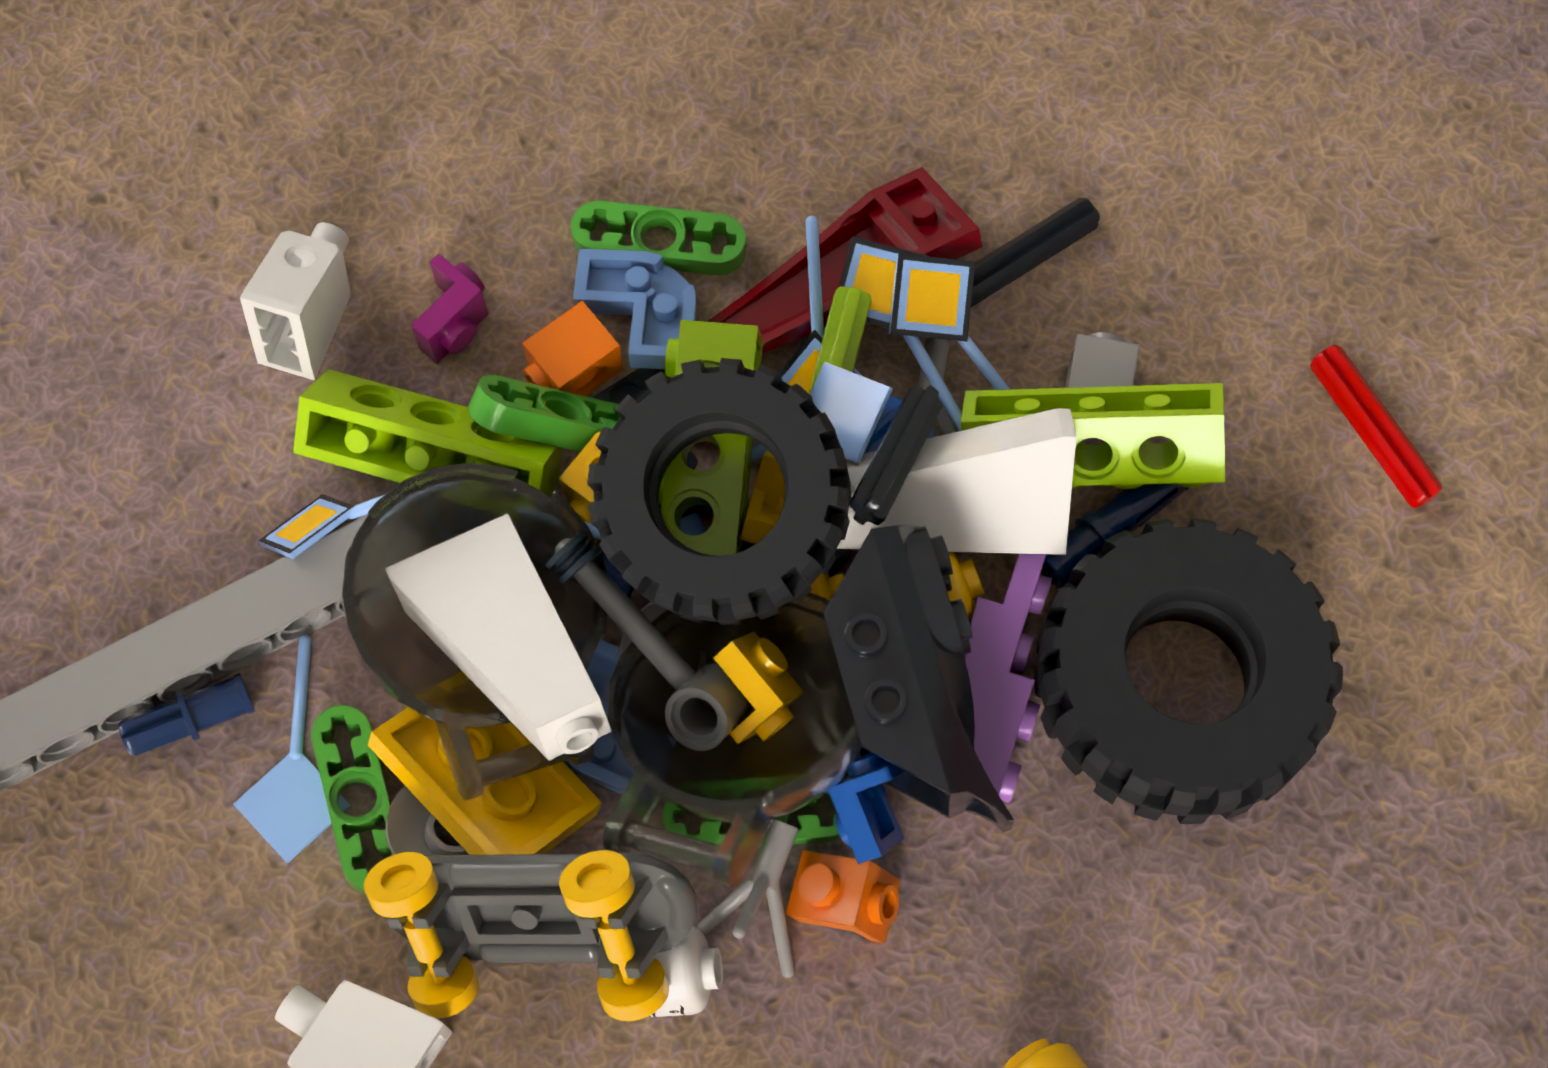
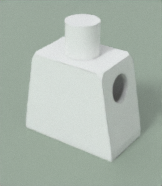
(298, 299)
(359, 1030)

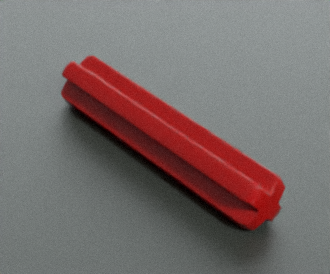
(1376, 426)

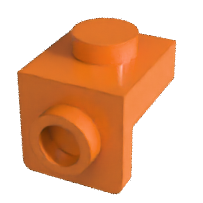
(844, 895)

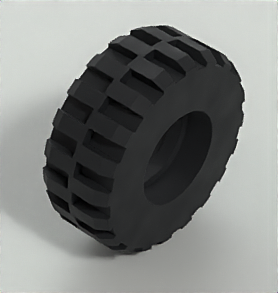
(1241, 598)

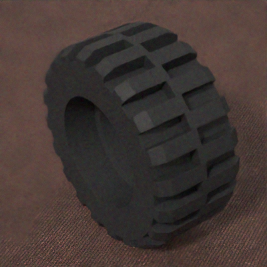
(666, 422)

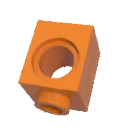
(572, 353)

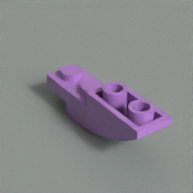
(1000, 696)

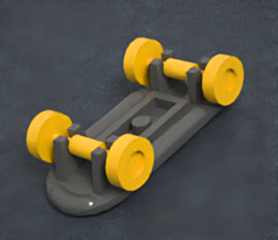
(534, 911)

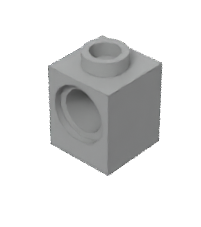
(1102, 361)

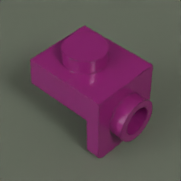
(453, 317)

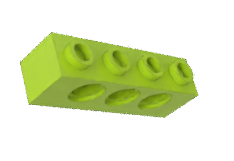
(1125, 420)
(407, 433)
(727, 482)

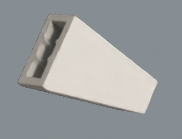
(987, 487)
(501, 629)

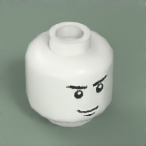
(691, 974)

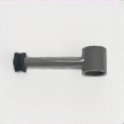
(685, 712)

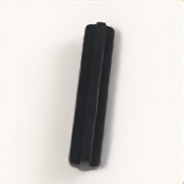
(1033, 247)
(895, 455)

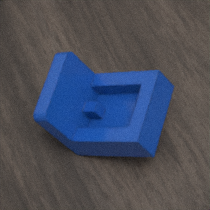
(864, 810)

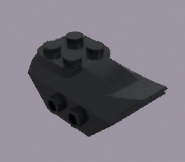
(907, 670)

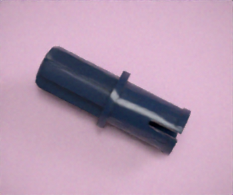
(185, 715)

